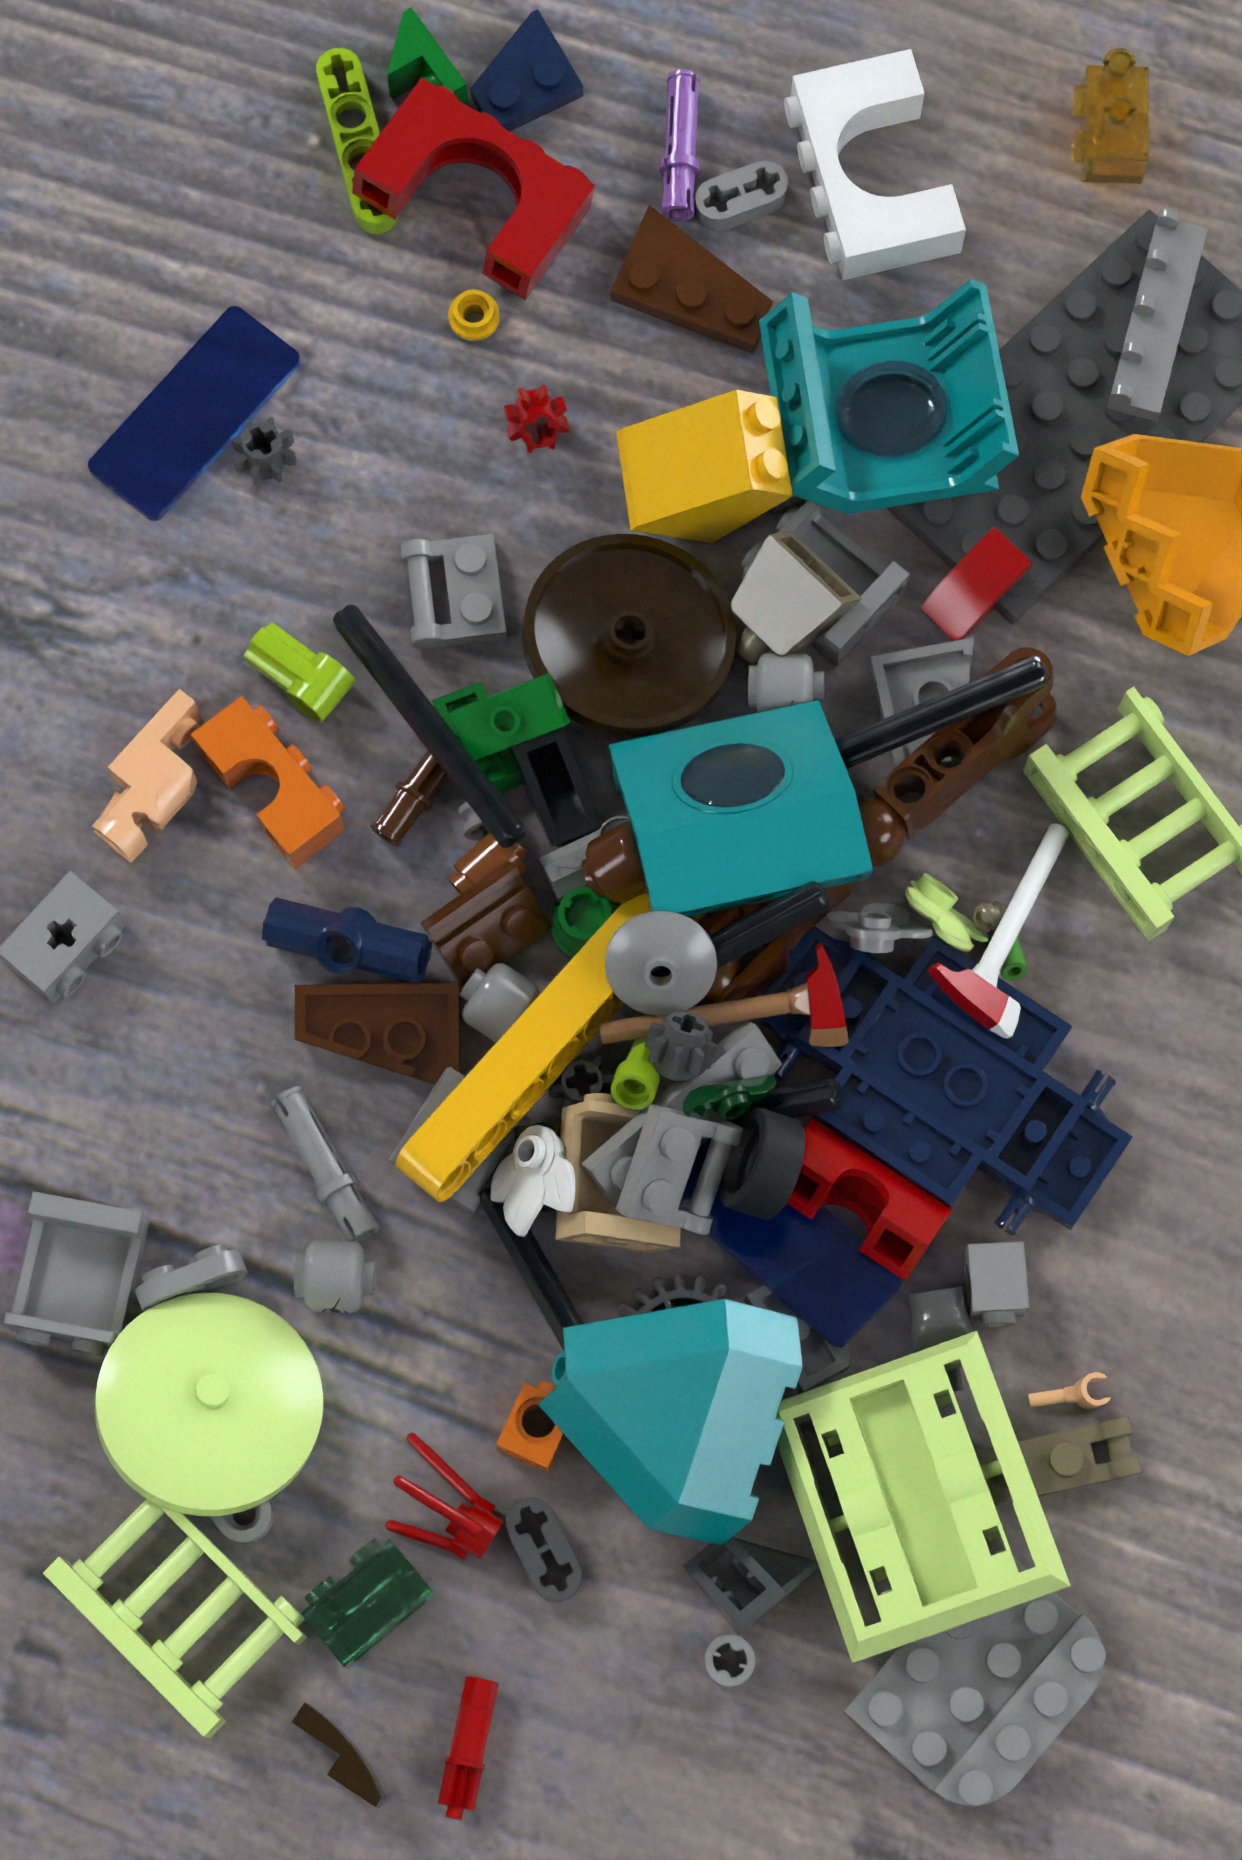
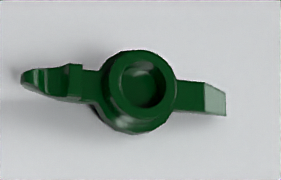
(728, 1098)

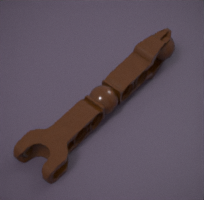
(978, 741)

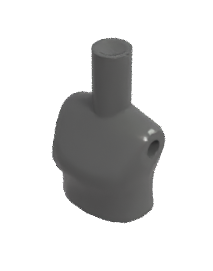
(937, 1319)

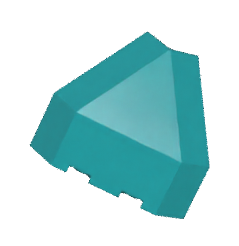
(679, 1409)

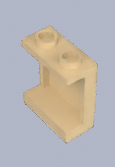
(593, 1219)

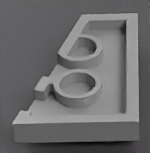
(917, 676)

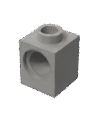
(996, 1282)

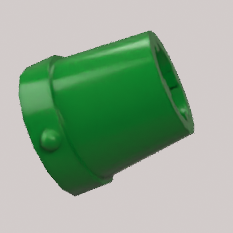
(578, 919)

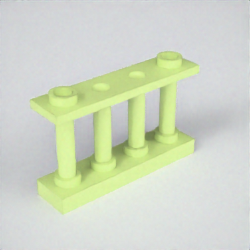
(1087, 817)
(159, 1662)

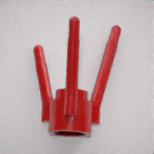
(470, 1526)

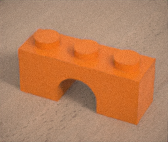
(243, 744)

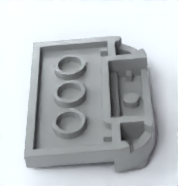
(983, 1698)

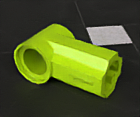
(310, 680)

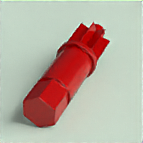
(468, 1747)

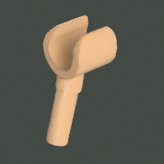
(1070, 1394)

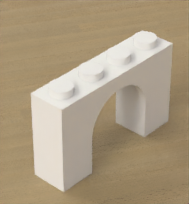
(866, 229)

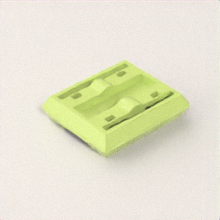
(916, 1498)

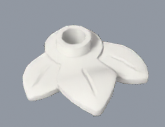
(533, 1177)

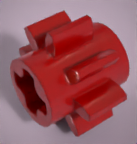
(536, 418)

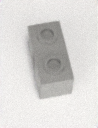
(68, 910)

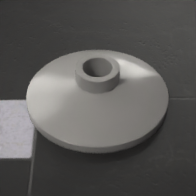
(655, 941)

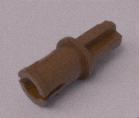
(410, 800)

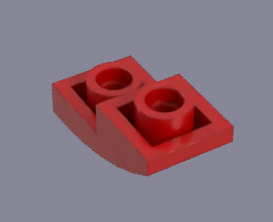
(976, 585)

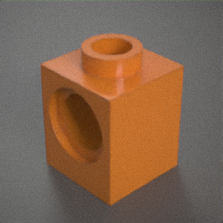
(517, 1443)

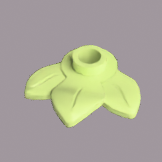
(935, 903)

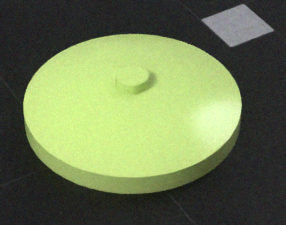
(208, 1404)

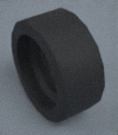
(764, 1164)

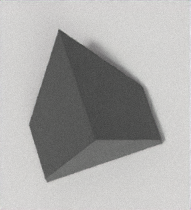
(747, 1578)

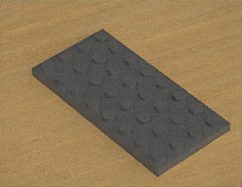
(1058, 397)

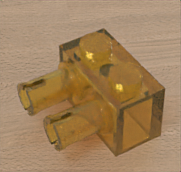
(1113, 120)

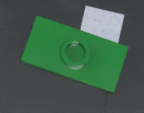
(510, 717)

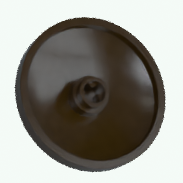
(630, 634)

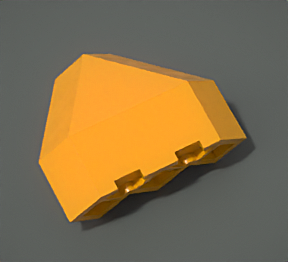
(1172, 534)

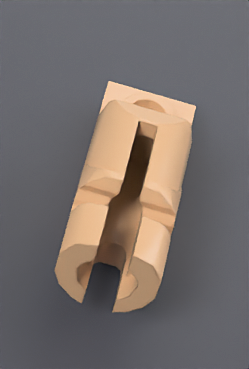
(152, 779)

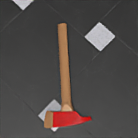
(816, 997)

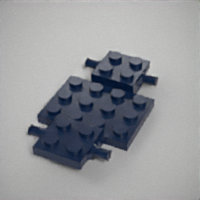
(947, 1094)

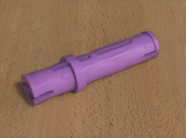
(679, 164)

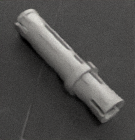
(330, 1175)

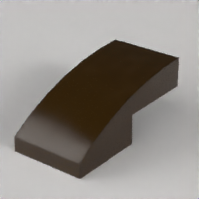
(350, 1767)

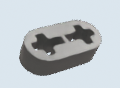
(556, 1543)

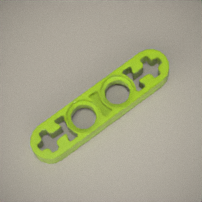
(351, 141)

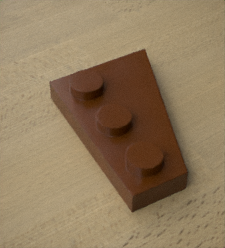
(688, 286)

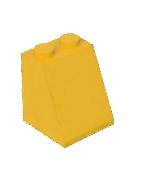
(705, 467)

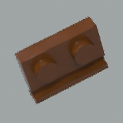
(486, 923)

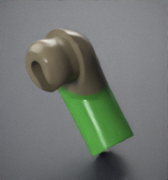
(986, 919)

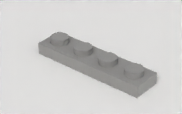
(738, 1057)

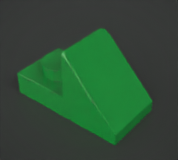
(418, 56)

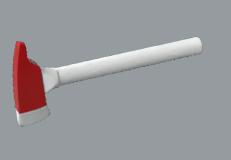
(977, 988)

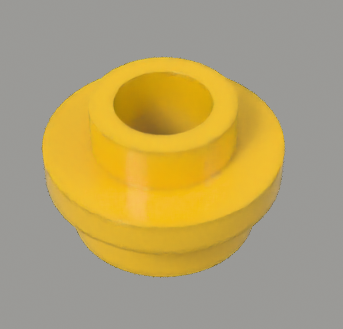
(470, 302)

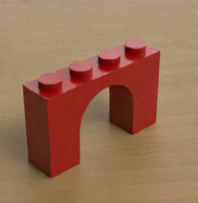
(439, 131)

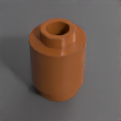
(483, 860)

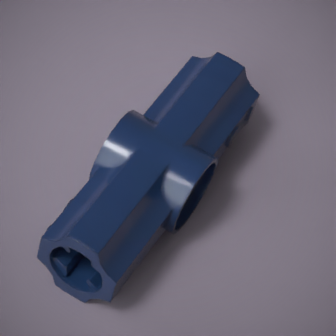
(372, 947)

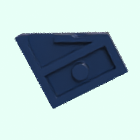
(526, 77)

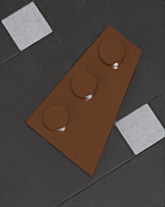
(385, 1025)

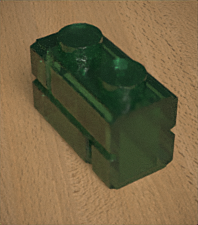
(366, 1601)

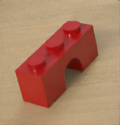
(896, 1212)

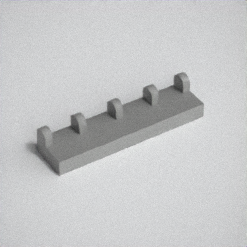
(1157, 317)

